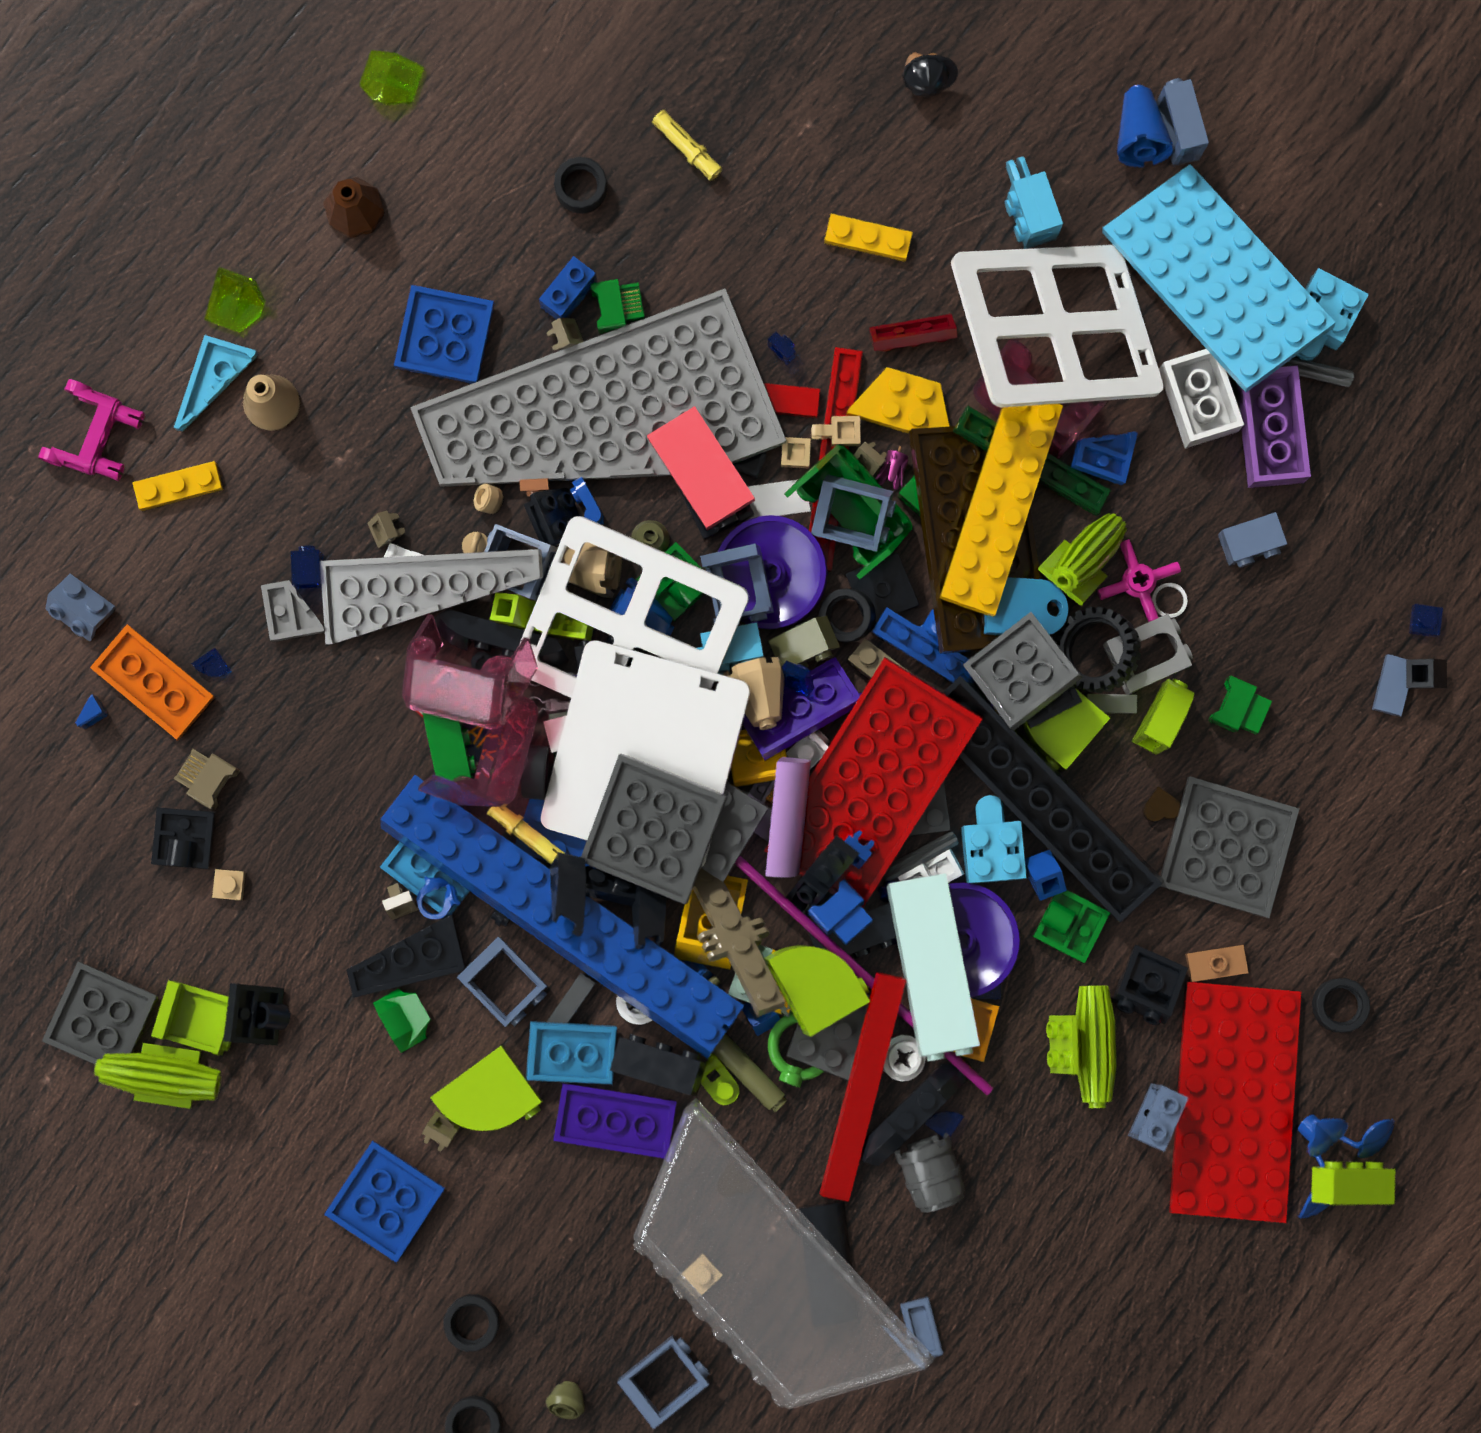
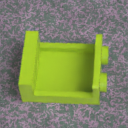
(192, 1018)

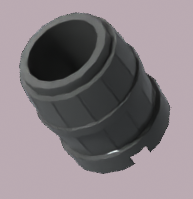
(932, 1173)

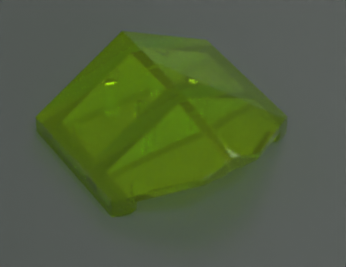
(390, 78)
(234, 301)

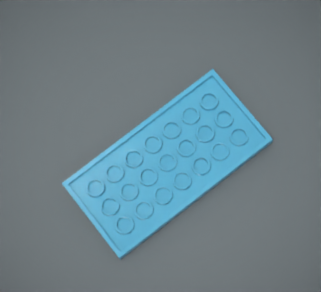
(1218, 278)

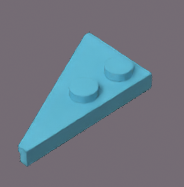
(213, 371)

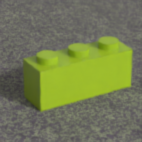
(1353, 1183)

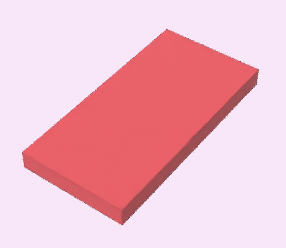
(701, 468)

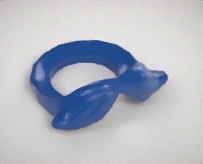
(449, 901)

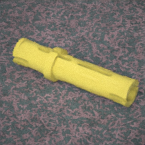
(695, 154)
(519, 828)

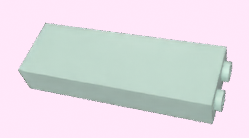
(933, 967)

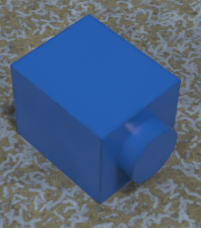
(1045, 875)

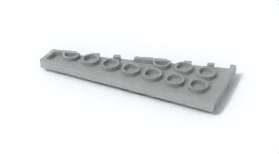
(391, 590)

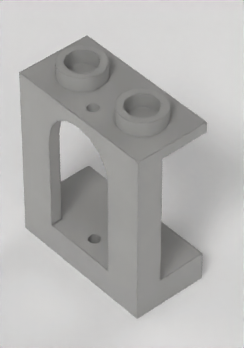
(1179, 662)

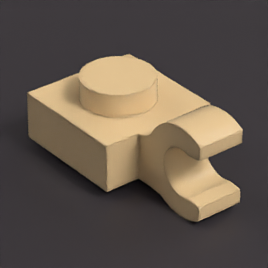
(842, 431)

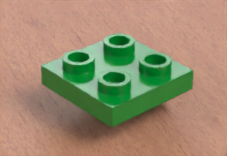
(673, 595)
(1071, 925)

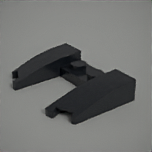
(574, 881)

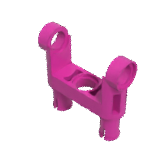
(107, 413)

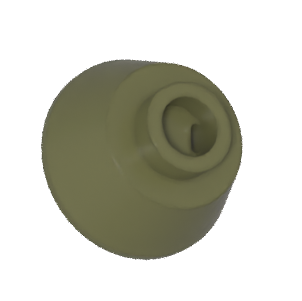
(659, 538)
(566, 1401)

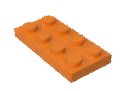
(152, 682)

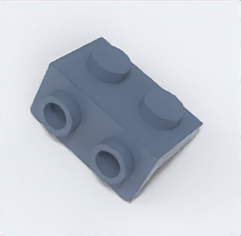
(78, 607)

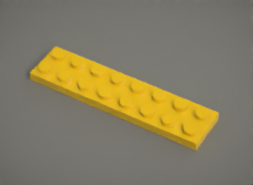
(1000, 507)

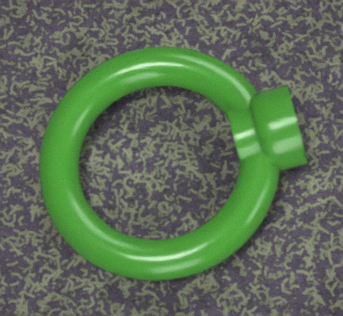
(789, 1074)

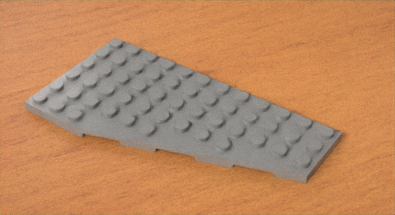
(599, 400)

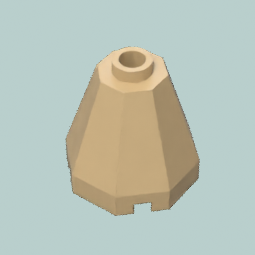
(595, 569)
(766, 690)

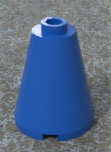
(1142, 130)

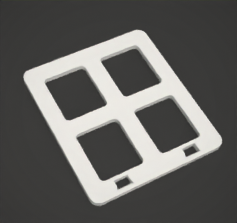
(1056, 325)
(630, 629)

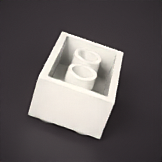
(1200, 398)

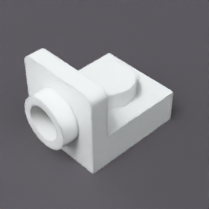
(810, 748)

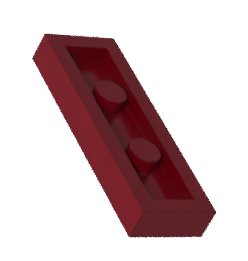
(913, 332)

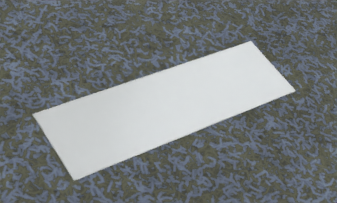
(772, 501)

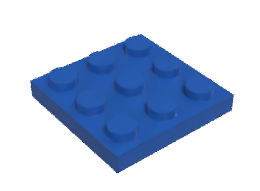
(444, 334)
(384, 1201)

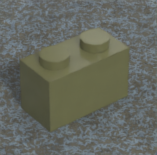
(806, 642)

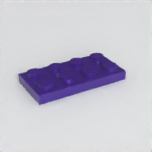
(805, 714)
(614, 1120)

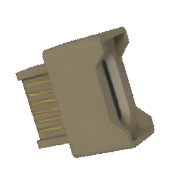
(205, 777)

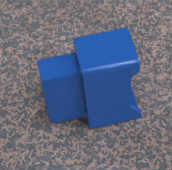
(842, 914)

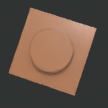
(534, 485)

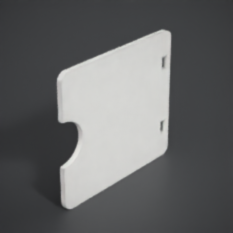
(646, 713)

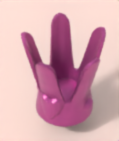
(893, 468)

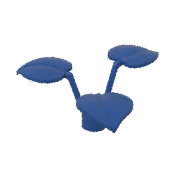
(1326, 1132)

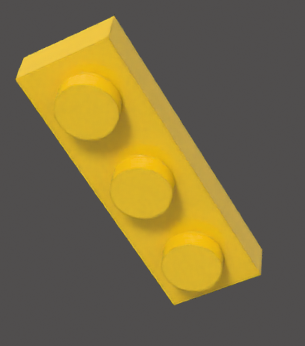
(868, 237)
(177, 486)

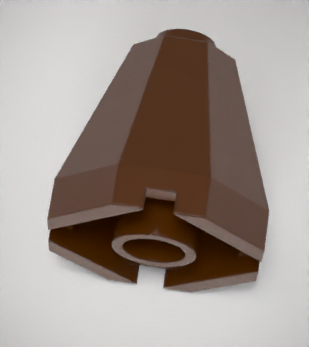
(354, 207)

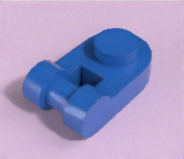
(583, 494)

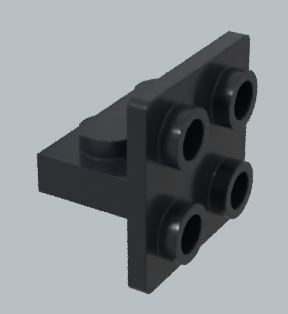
(550, 514)

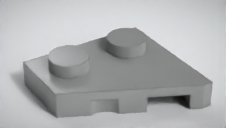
(288, 613)

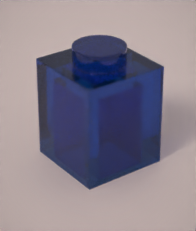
(306, 567)

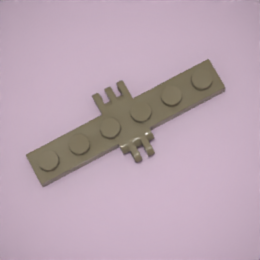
(738, 941)

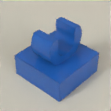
(864, 851)

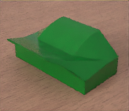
(403, 1018)

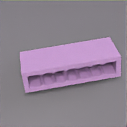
(788, 817)

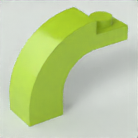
(516, 611)

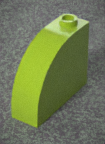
(1164, 716)
(1068, 733)
(816, 986)
(489, 1094)

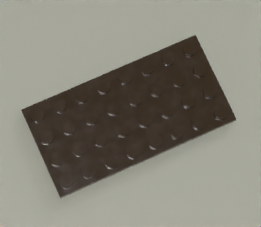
(945, 483)

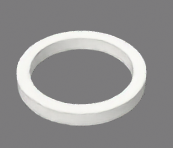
(1180, 589)

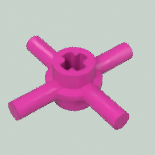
(1142, 571)

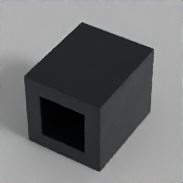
(1426, 673)

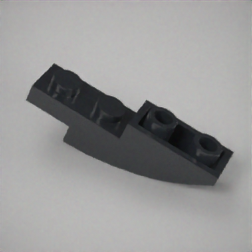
(822, 874)

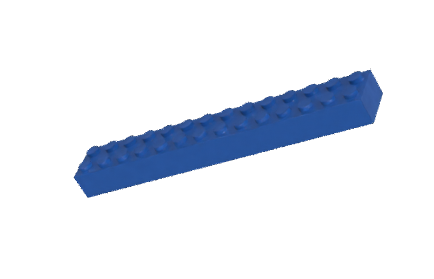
(522, 892)

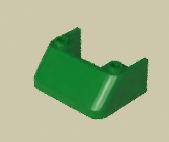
(852, 509)

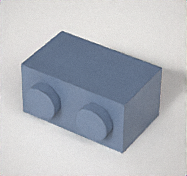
(1252, 539)

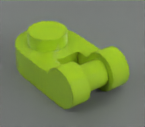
(723, 1089)

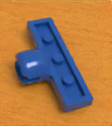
(920, 644)

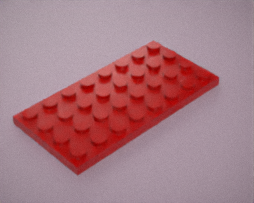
(883, 771)
(1240, 1102)

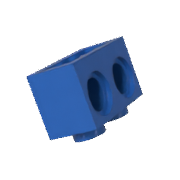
(568, 289)

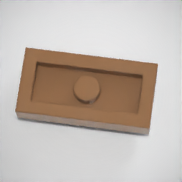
(1216, 963)

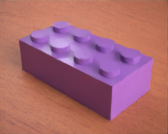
(1274, 430)

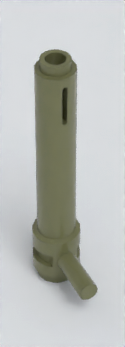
(747, 1071)

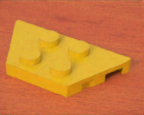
(902, 402)

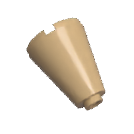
(270, 402)

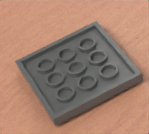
(653, 828)
(1228, 847)

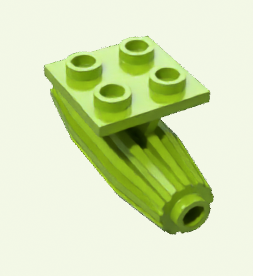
(1078, 565)
(1086, 1045)
(160, 1075)

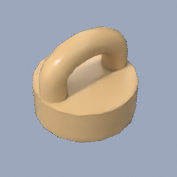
(488, 498)
(474, 543)

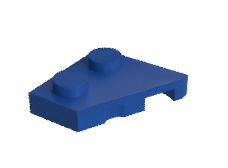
(1105, 456)

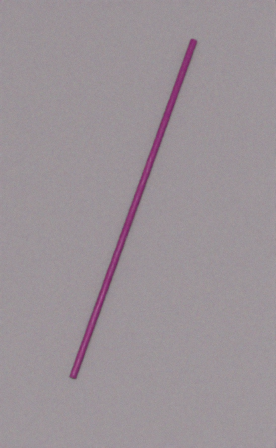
(827, 942)

